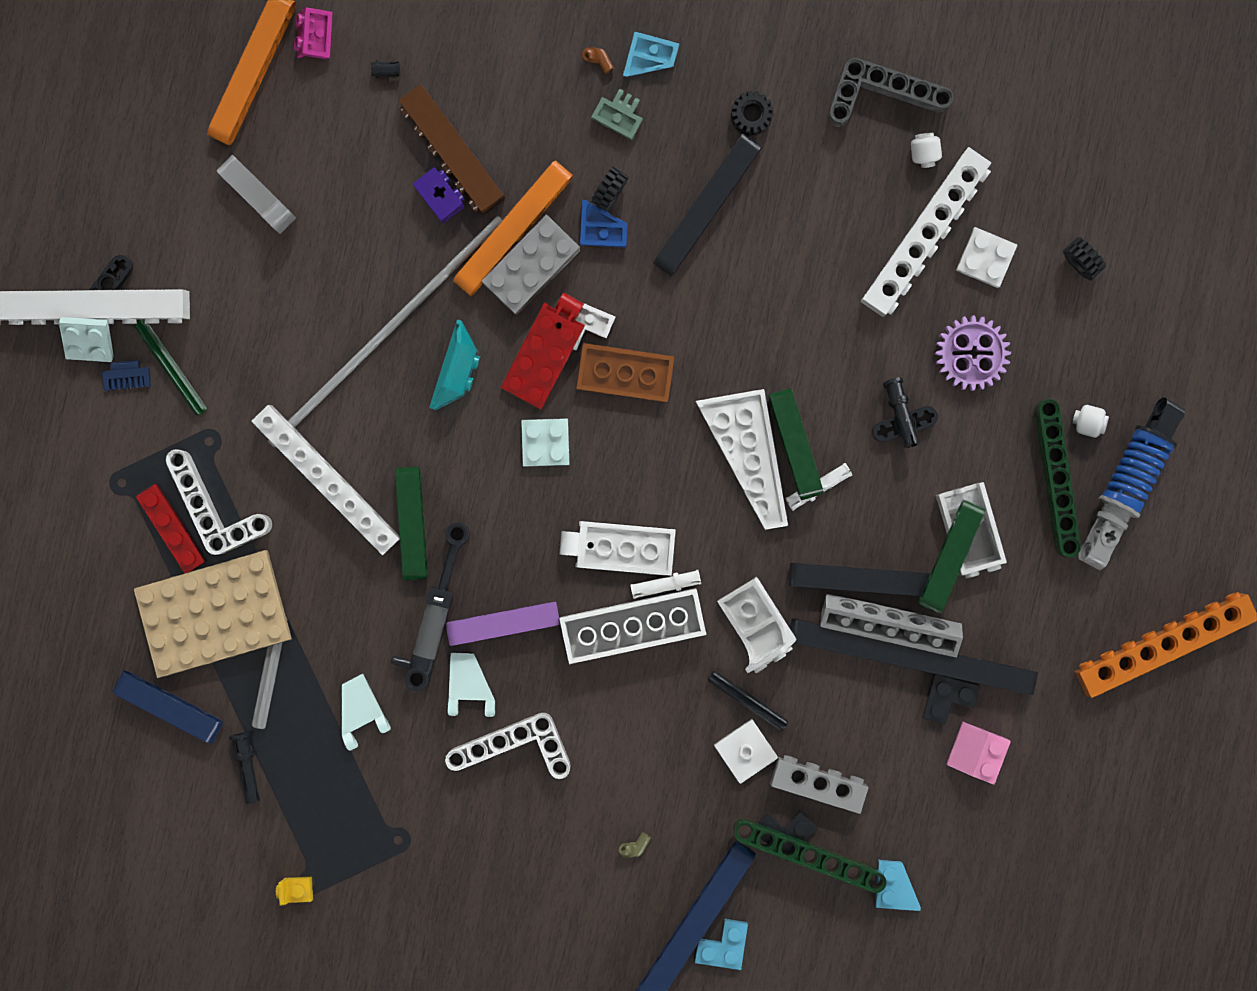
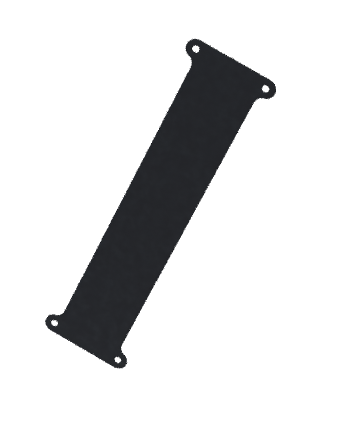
(302, 741)

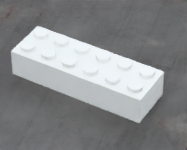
(632, 626)

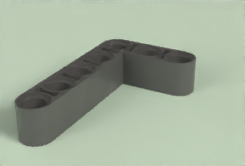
(884, 87)

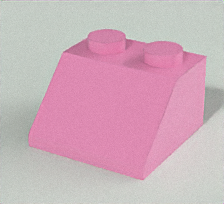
(978, 752)

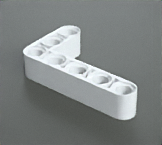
(208, 509)
(513, 741)

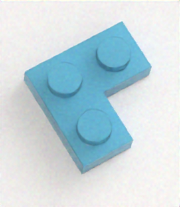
(728, 951)

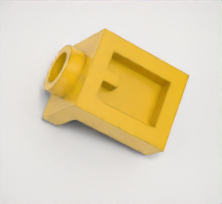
(294, 890)

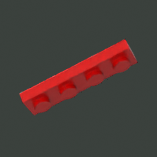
(171, 528)

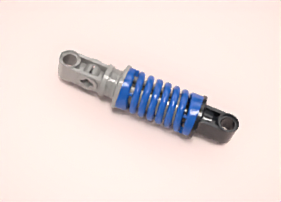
(1131, 480)

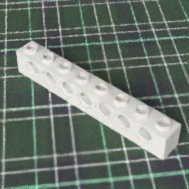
(968, 162)
(326, 479)

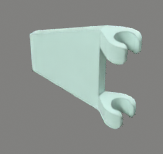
(468, 683)
(358, 709)

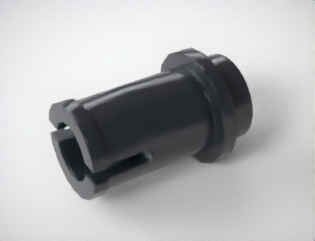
(385, 68)

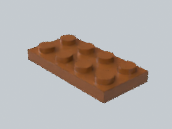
(625, 372)

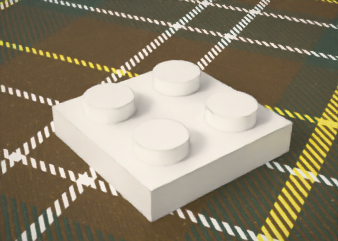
(986, 257)

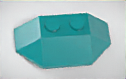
(456, 368)

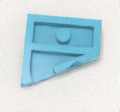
(649, 54)

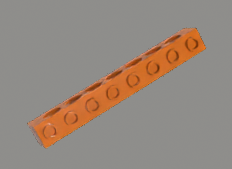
(1242, 616)

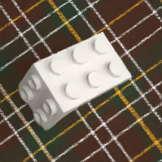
(758, 624)

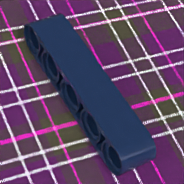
(167, 706)

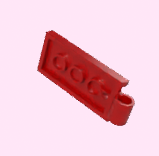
(545, 351)

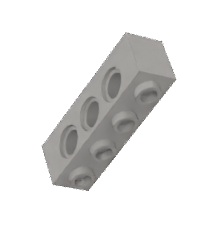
(851, 801)

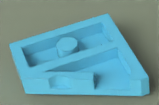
(898, 889)

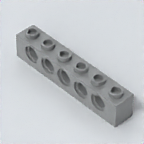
(891, 625)

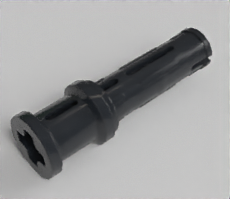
(899, 403)
(244, 756)

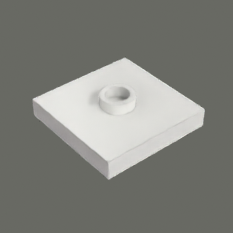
(746, 751)

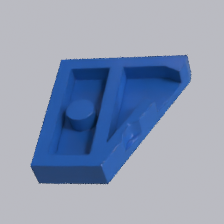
(601, 228)

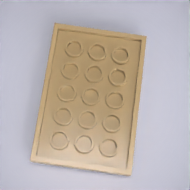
(212, 614)

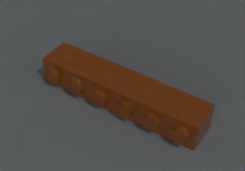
(452, 150)

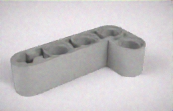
(256, 194)

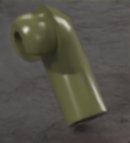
(636, 848)

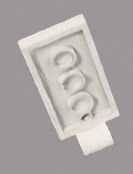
(621, 548)

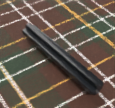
(748, 700)

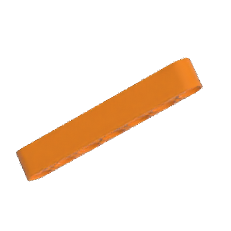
(251, 70)
(513, 227)

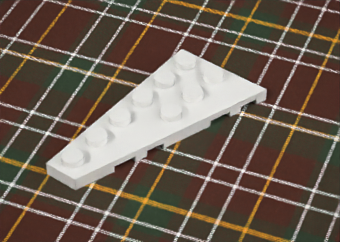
(746, 439)

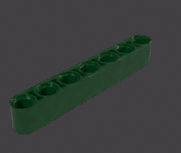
(1065, 487)
(818, 863)

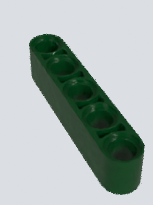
(796, 444)
(411, 523)
(951, 556)

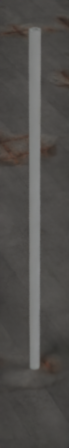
(394, 323)

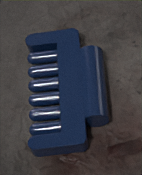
(126, 370)

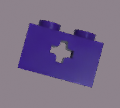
(427, 188)

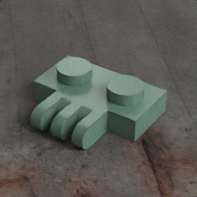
(618, 115)

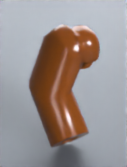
(598, 56)

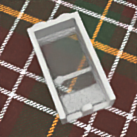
(986, 546)

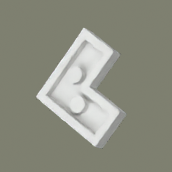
(596, 322)

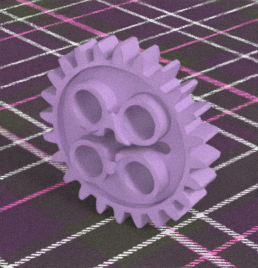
(973, 373)

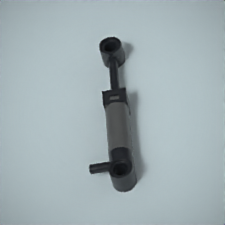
(434, 618)

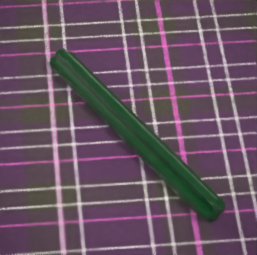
(170, 367)

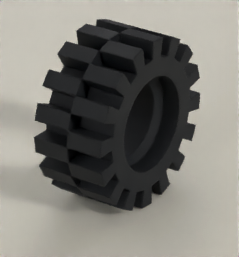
(752, 99)
(609, 189)
(1084, 258)

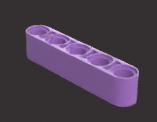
(502, 623)

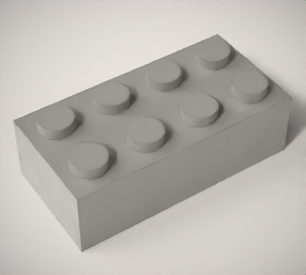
(531, 265)

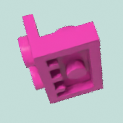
(313, 33)

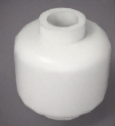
(926, 149)
(1090, 421)

